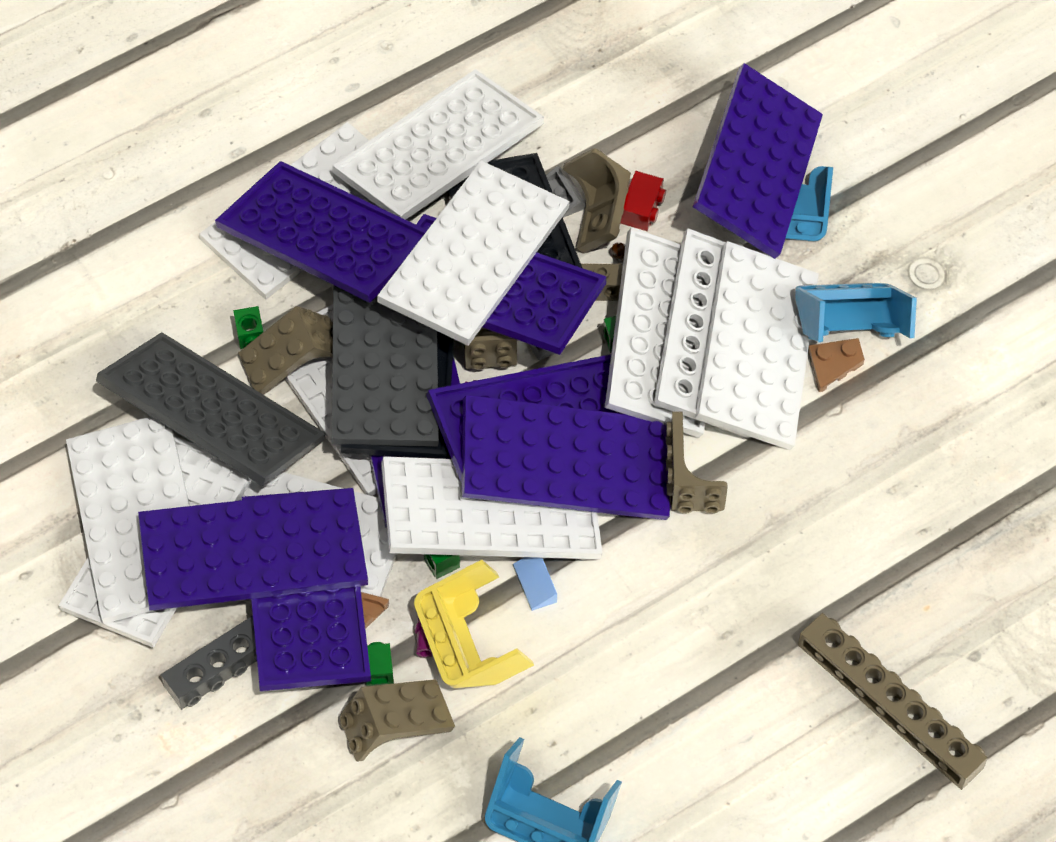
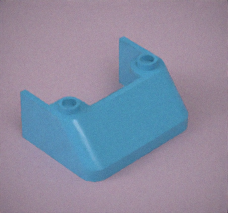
(855, 308)
(535, 818)

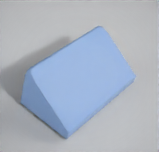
(535, 582)

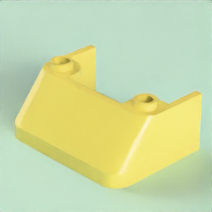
(442, 615)

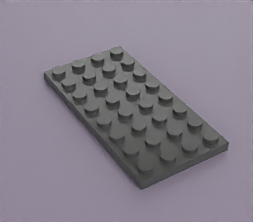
(381, 375)
(211, 408)

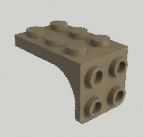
(605, 193)
(286, 346)
(490, 350)
(686, 490)
(394, 712)

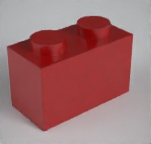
(642, 200)

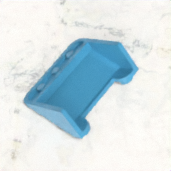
(812, 207)

